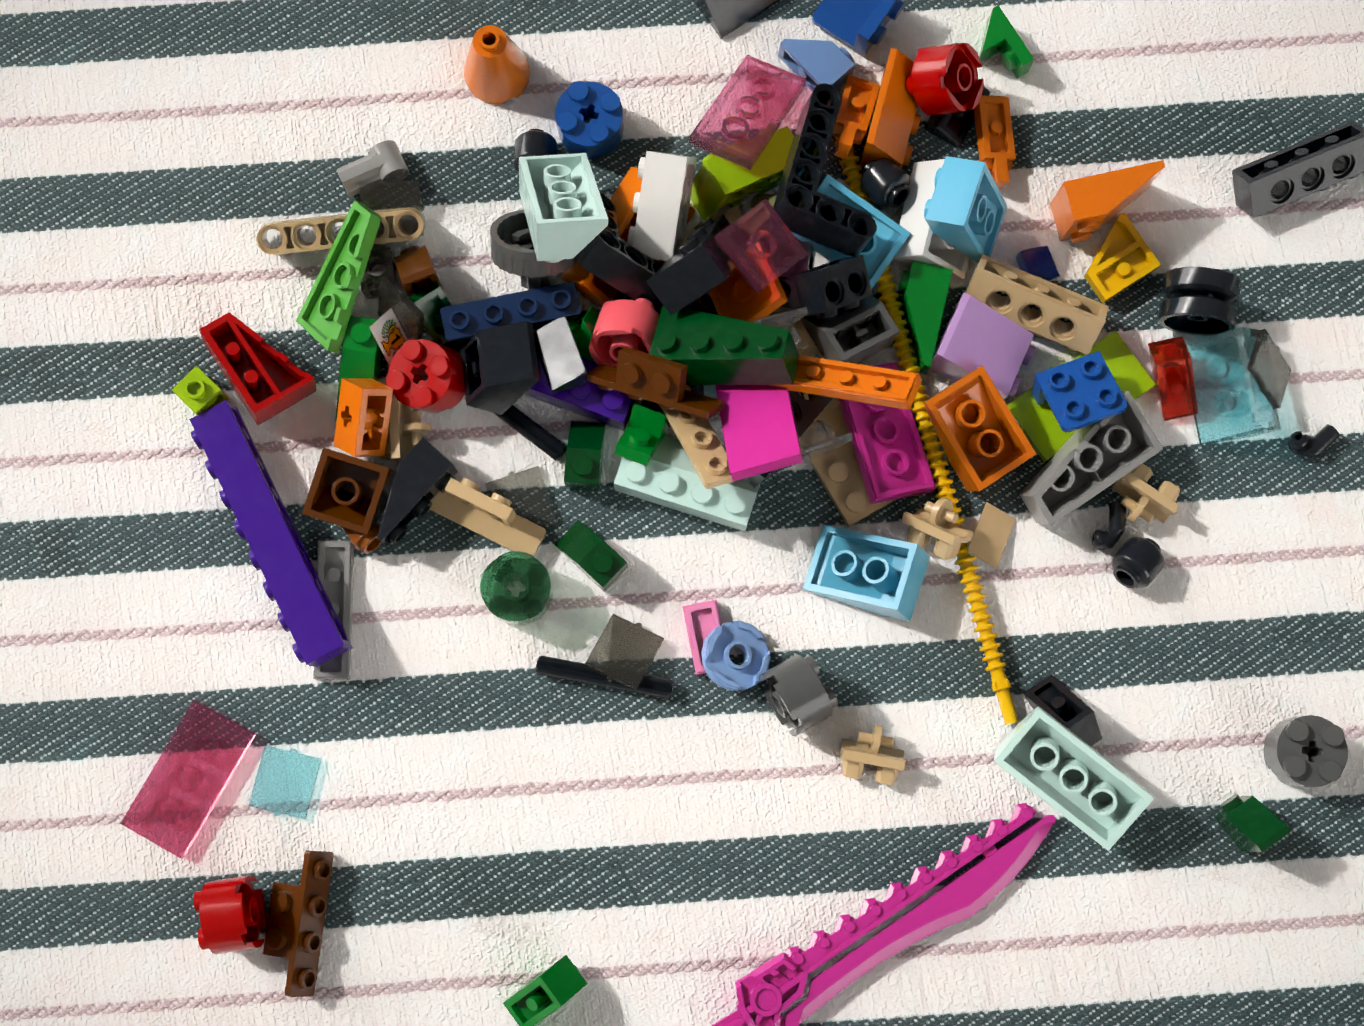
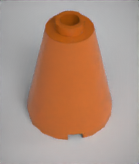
(495, 67)

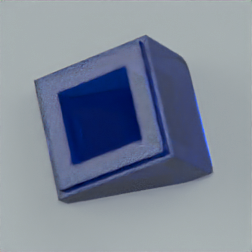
(1038, 262)

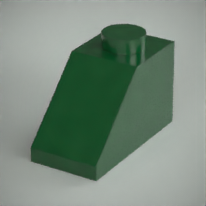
(584, 456)
(592, 555)
(1250, 823)

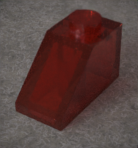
(1173, 378)

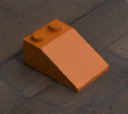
(1092, 201)
(978, 430)

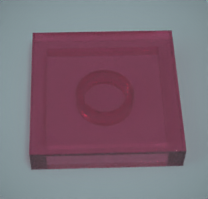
(760, 245)

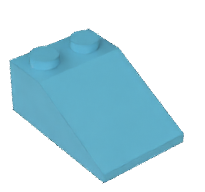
(966, 207)
(883, 244)
(867, 571)

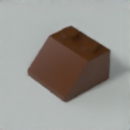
(348, 491)

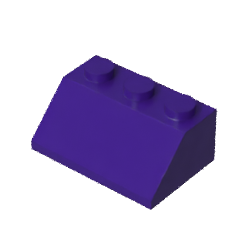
(588, 400)

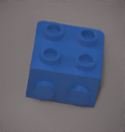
(857, 21)
(1079, 392)

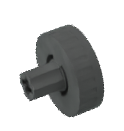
(514, 252)

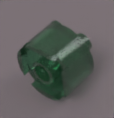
(503, 574)

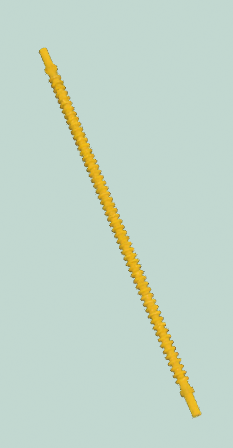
(940, 474)

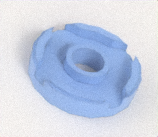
(717, 660)

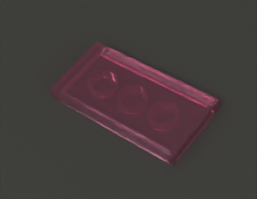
(748, 112)
(188, 779)

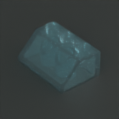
(1226, 391)

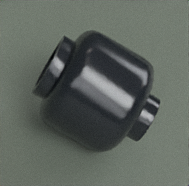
(534, 143)
(885, 183)
(1137, 562)

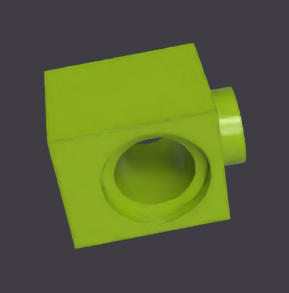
(199, 391)

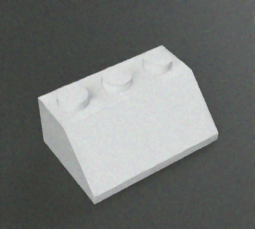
(662, 204)
(922, 243)

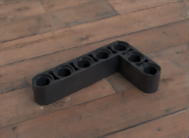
(797, 198)
(626, 266)

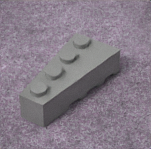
(1090, 463)

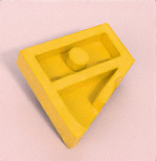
(1120, 261)

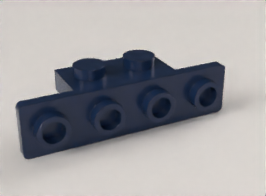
(532, 305)

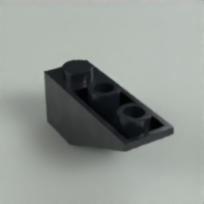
(416, 483)

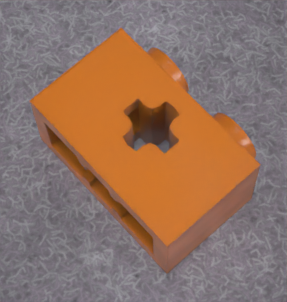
(363, 417)

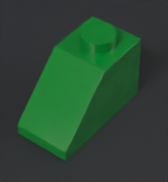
(545, 993)

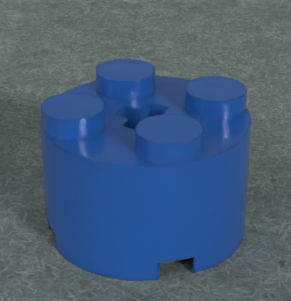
(586, 102)

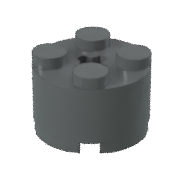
(798, 693)
(1326, 751)

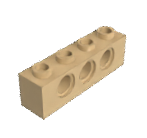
(1054, 302)

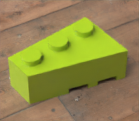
(725, 183)

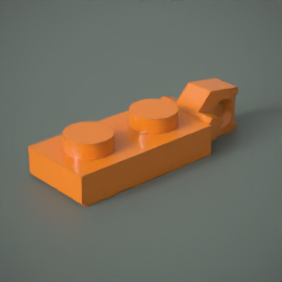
(854, 113)
(995, 137)

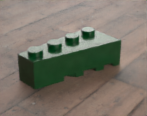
(725, 349)

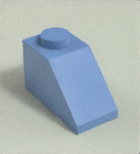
(817, 61)

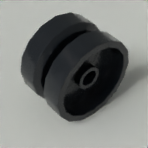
(1199, 301)

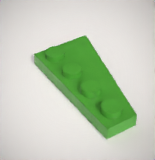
(339, 280)

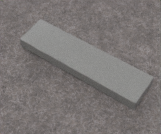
(335, 572)

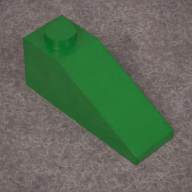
(923, 304)
(360, 352)

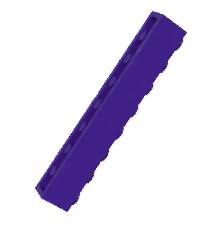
(270, 534)

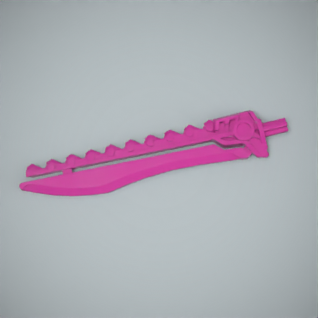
(782, 980)

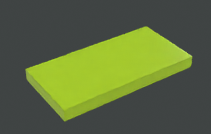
(1039, 421)

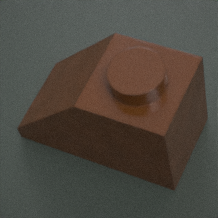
(416, 269)

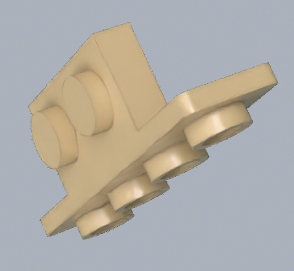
(701, 447)
(487, 516)

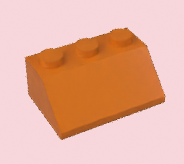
(893, 115)

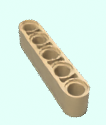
(325, 233)

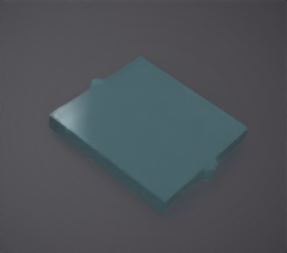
(285, 782)

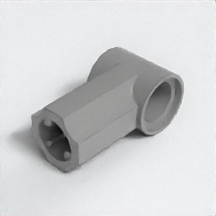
(381, 164)

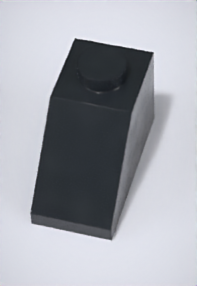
(1065, 708)

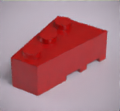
(256, 371)

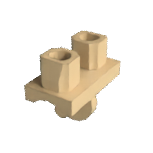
(405, 430)
(1144, 499)
(939, 522)
(872, 750)

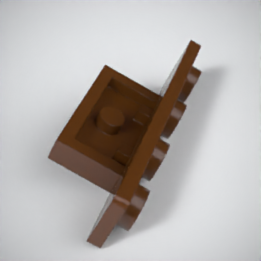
(655, 380)
(298, 922)

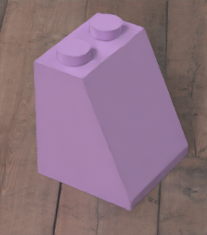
(986, 338)

